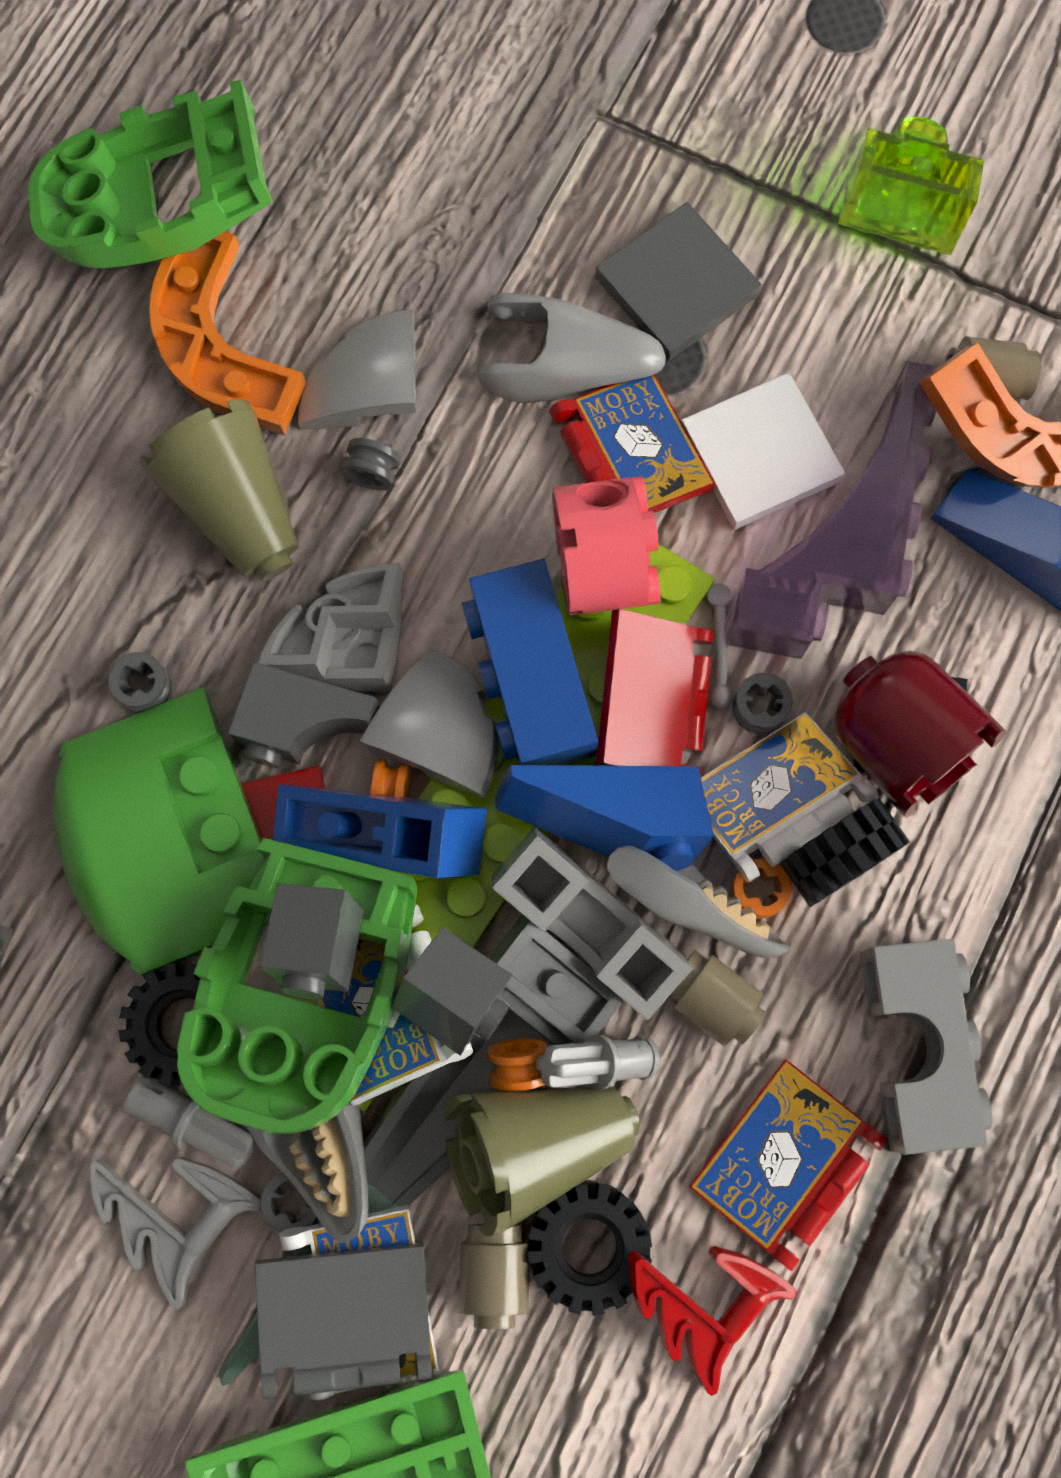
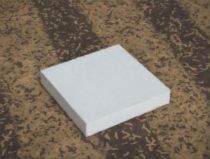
(763, 450)

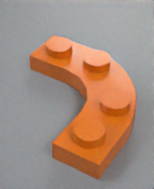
(197, 355)
(992, 424)

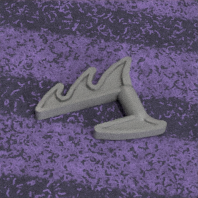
(172, 1249)

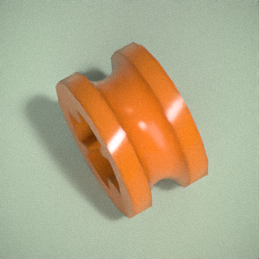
(391, 780)
(767, 873)
(516, 1064)

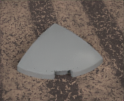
(363, 375)
(344, 635)
(438, 725)

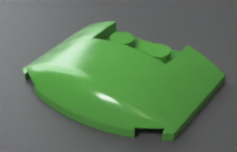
(155, 830)
(398, 1433)

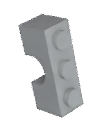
(592, 921)
(942, 1102)

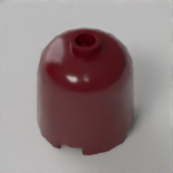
(911, 727)

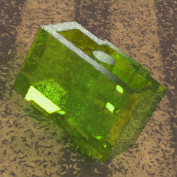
(912, 186)

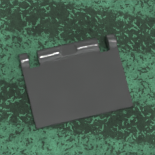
(342, 1318)

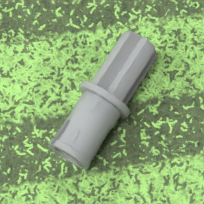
(598, 1062)
(188, 1123)

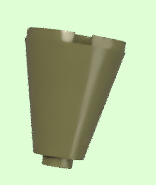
(227, 487)
(533, 1147)

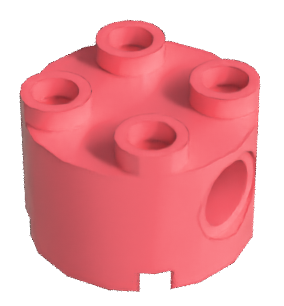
(606, 545)

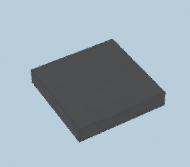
(678, 280)

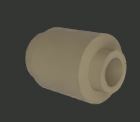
(1012, 361)
(718, 1000)
(494, 1277)

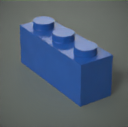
(530, 666)

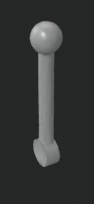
(718, 599)

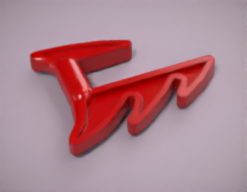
(679, 1315)

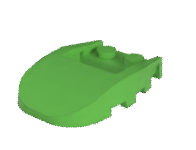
(97, 191)
(274, 1056)

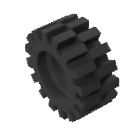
(844, 852)
(145, 1016)
(557, 1277)

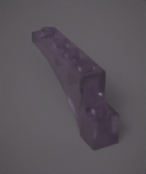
(855, 552)

